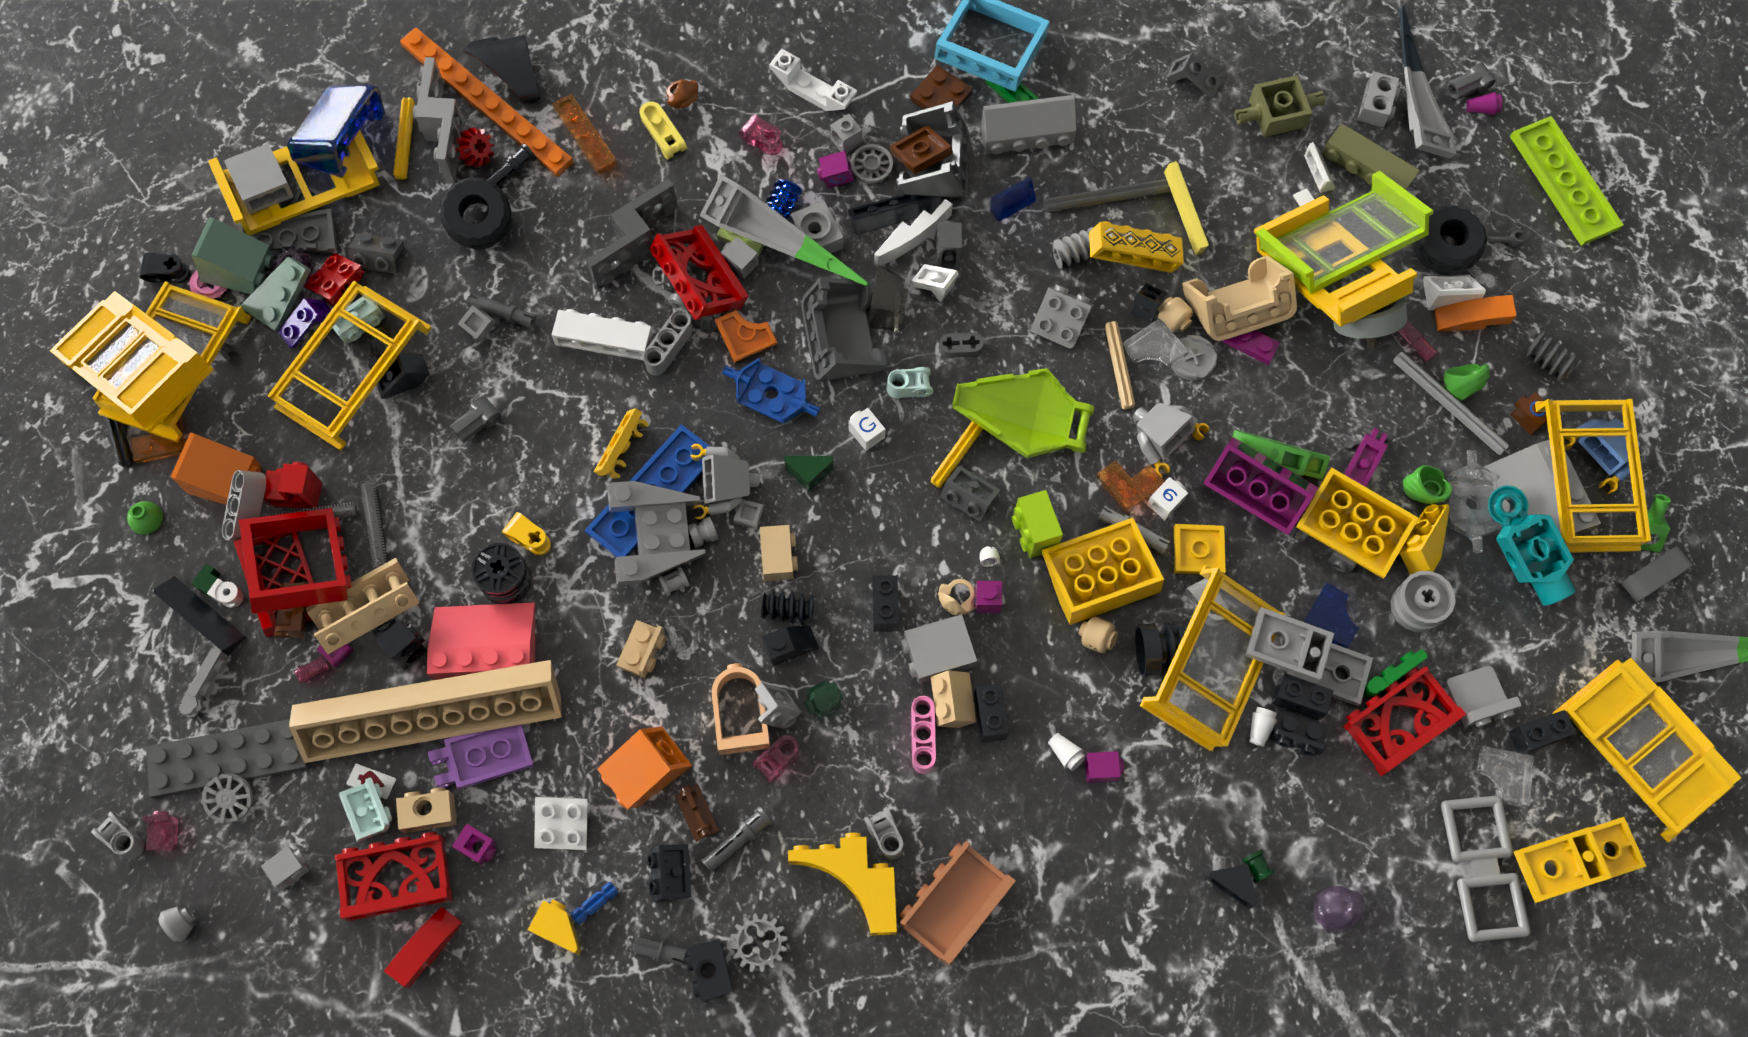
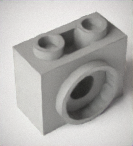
(821, 219)

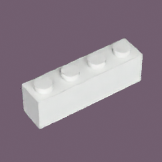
(601, 334)

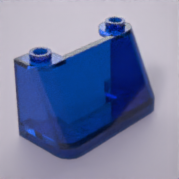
(333, 125)

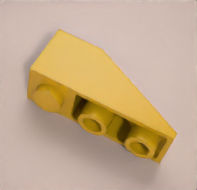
(1426, 541)

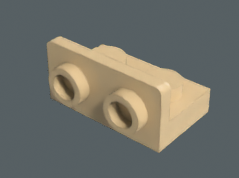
(641, 649)

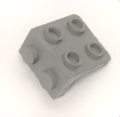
(1062, 316)
(1481, 697)

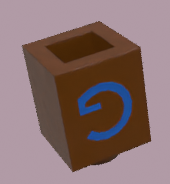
(1526, 413)

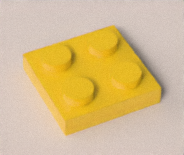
(1198, 547)

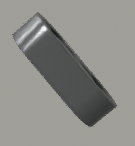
(960, 345)

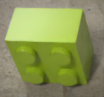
(1036, 523)

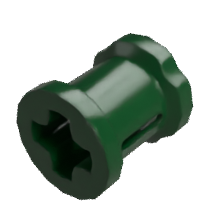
(1258, 866)

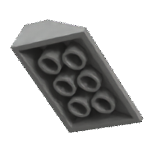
(1533, 474)

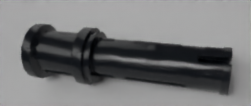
(512, 165)

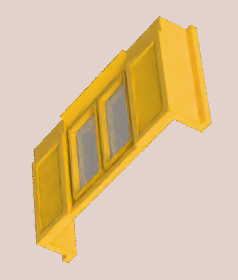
(132, 360)
(1651, 744)

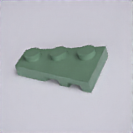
(277, 294)

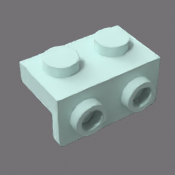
(362, 309)
(366, 810)

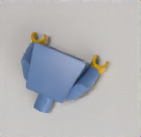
(1607, 451)

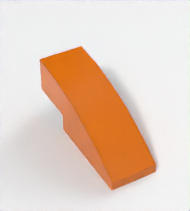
(1476, 313)

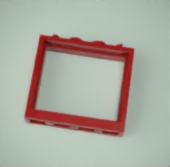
(295, 595)

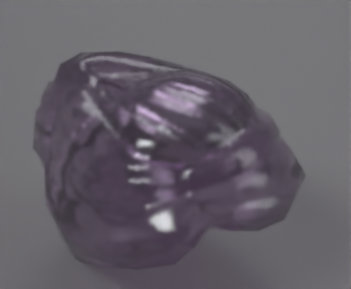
(1332, 911)

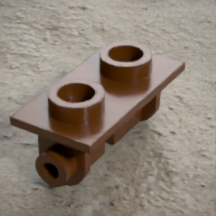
(696, 812)

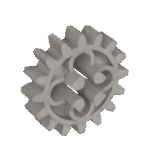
(743, 939)

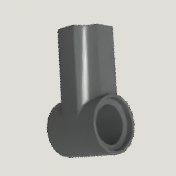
(1476, 79)
(480, 415)

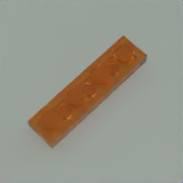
(584, 134)

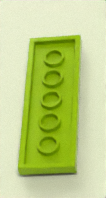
(1566, 180)

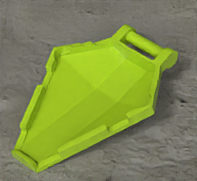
(1025, 411)

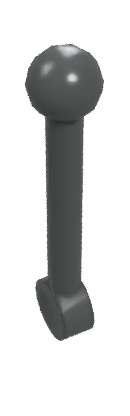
(1348, 444)

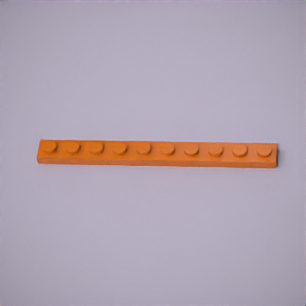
(488, 102)

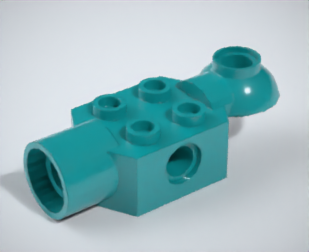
(1532, 546)

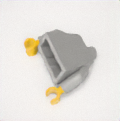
(1164, 430)
(724, 479)

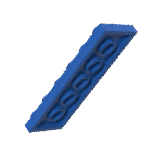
(669, 469)

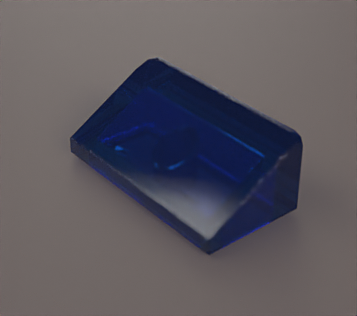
(1013, 199)

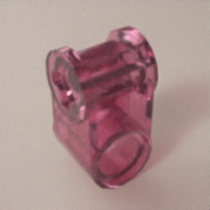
(761, 135)
(776, 759)

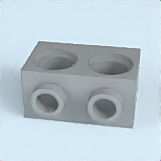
(1379, 94)

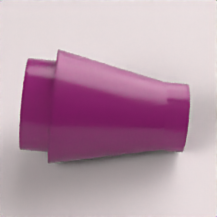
(1485, 104)

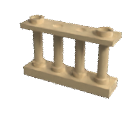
(370, 603)

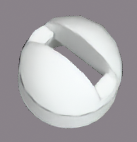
(989, 557)

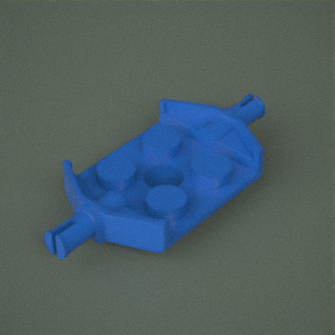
(757, 379)

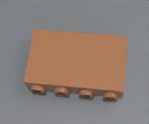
(955, 902)

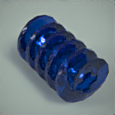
(784, 196)

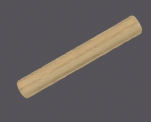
(1119, 365)

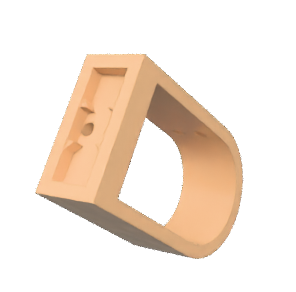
(739, 743)

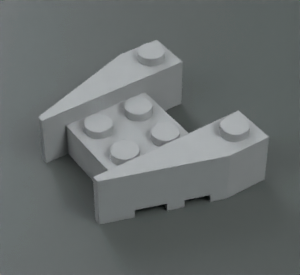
(659, 530)

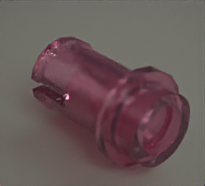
(311, 670)

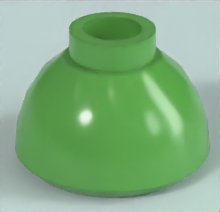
(144, 517)

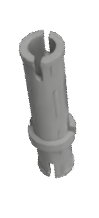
(1152, 539)

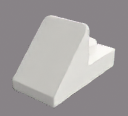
(935, 279)

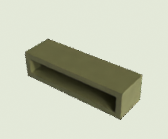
(1365, 157)

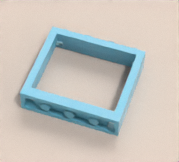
(984, 66)

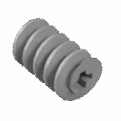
(1071, 247)

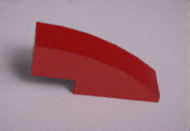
(423, 948)

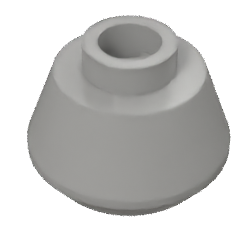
(177, 922)

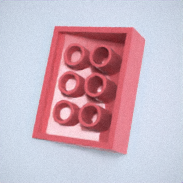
(480, 639)

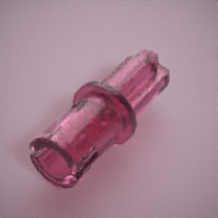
(1417, 341)

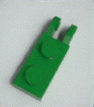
(1393, 674)

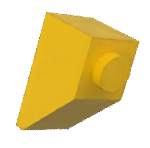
(555, 926)

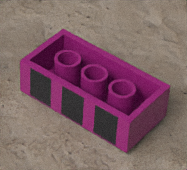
(1260, 485)

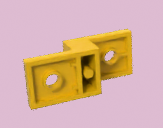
(1579, 859)

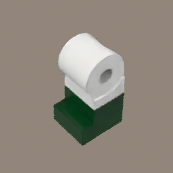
(223, 592)

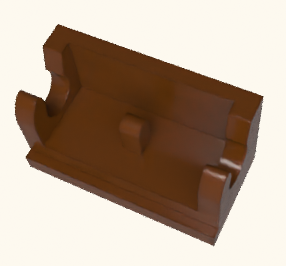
(291, 622)

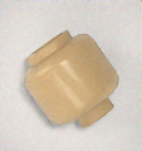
(1175, 314)
(1098, 634)

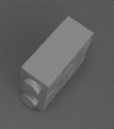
(258, 178)
(939, 648)

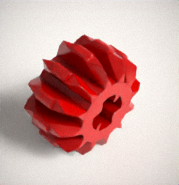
(466, 147)

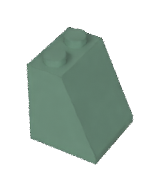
(231, 258)

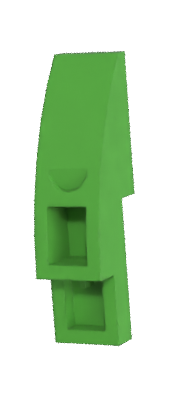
(1292, 458)

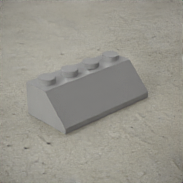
(1028, 124)

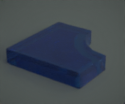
(1331, 614)

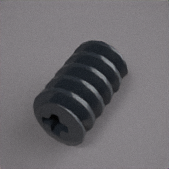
(787, 607)

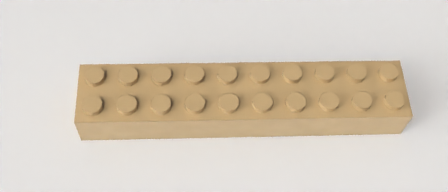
(425, 711)

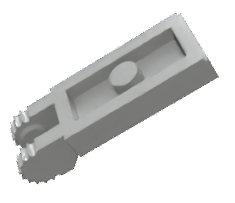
(202, 683)

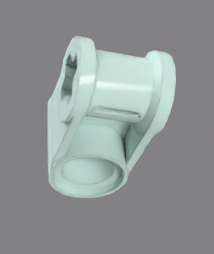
(914, 383)

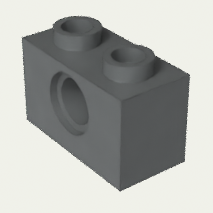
(949, 245)

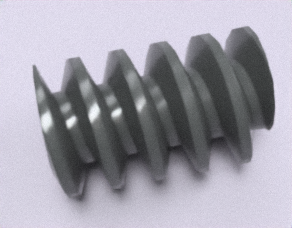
(1552, 357)

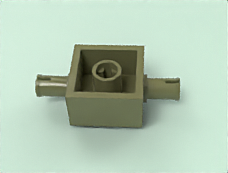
(1280, 106)

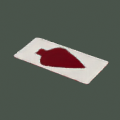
(361, 773)

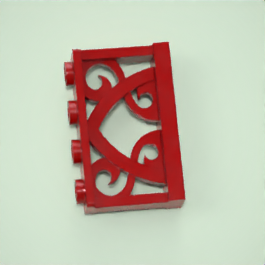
(703, 254)
(1397, 753)
(423, 896)

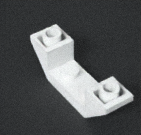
(829, 98)

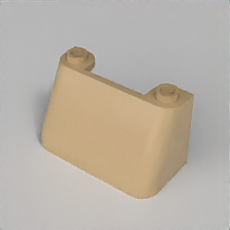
(1246, 305)

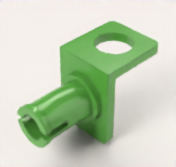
(1657, 522)

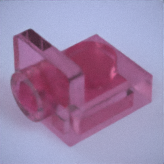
(161, 831)

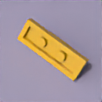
(620, 443)

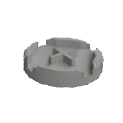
(1199, 361)

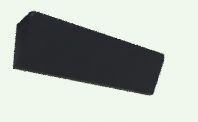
(891, 211)
(199, 615)

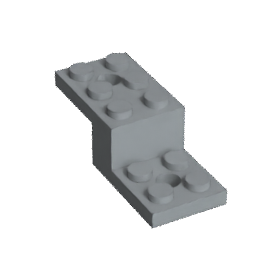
(438, 119)
(1309, 655)

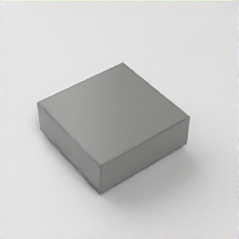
(749, 514)

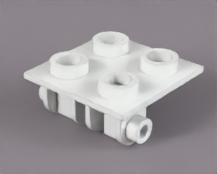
(561, 823)

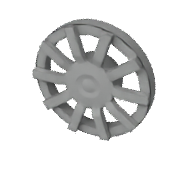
(871, 163)
(227, 798)

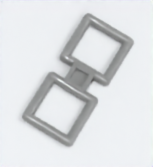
(1485, 869)

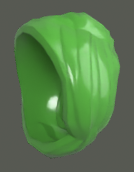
(1466, 380)
(1427, 485)

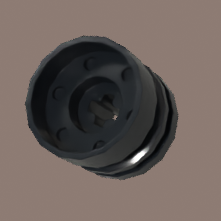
(506, 585)
(1157, 648)

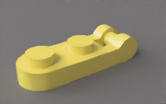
(662, 129)

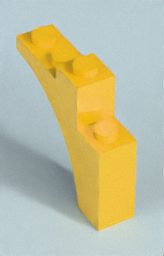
(848, 864)

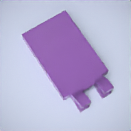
(481, 756)

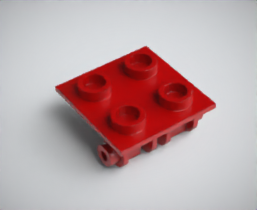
(333, 276)

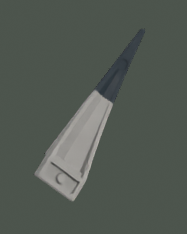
(1424, 114)

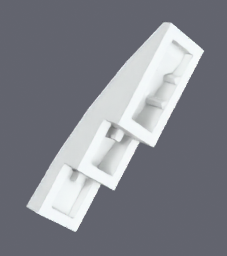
(909, 237)

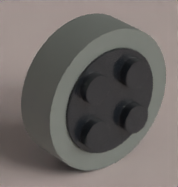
(1377, 324)

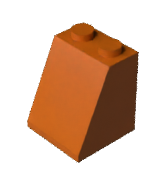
(208, 468)
(643, 766)

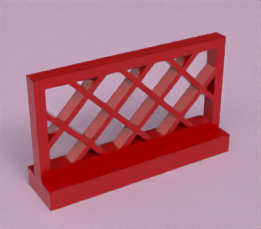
(268, 619)

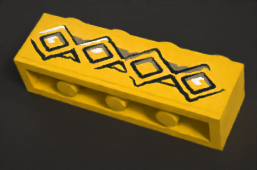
(1136, 247)

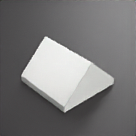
(1450, 290)

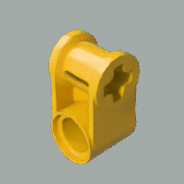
(524, 533)

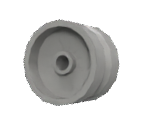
(1423, 601)

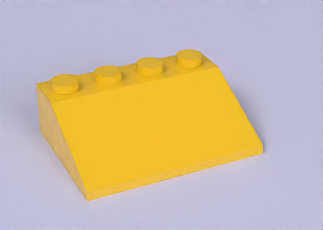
(1357, 522)
(1102, 571)

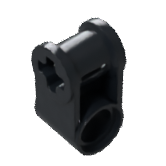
(163, 268)

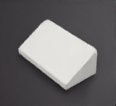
(1319, 169)

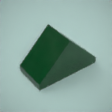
(808, 469)

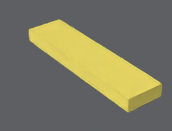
(1186, 208)

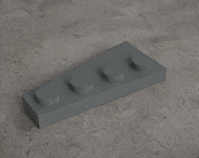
(310, 231)

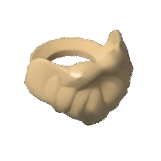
(951, 604)

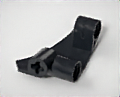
(509, 61)

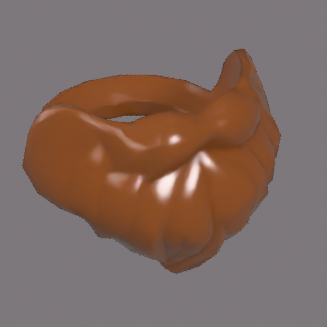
(684, 95)

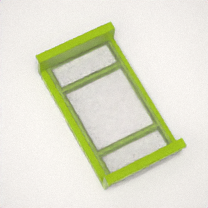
(1350, 235)

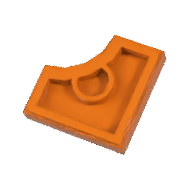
(744, 337)

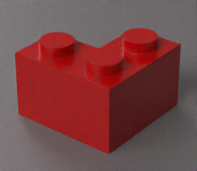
(292, 487)

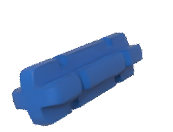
(594, 903)

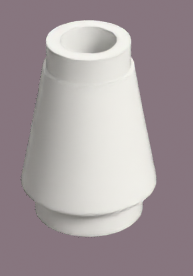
(1262, 726)
(1067, 752)

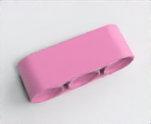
(927, 723)

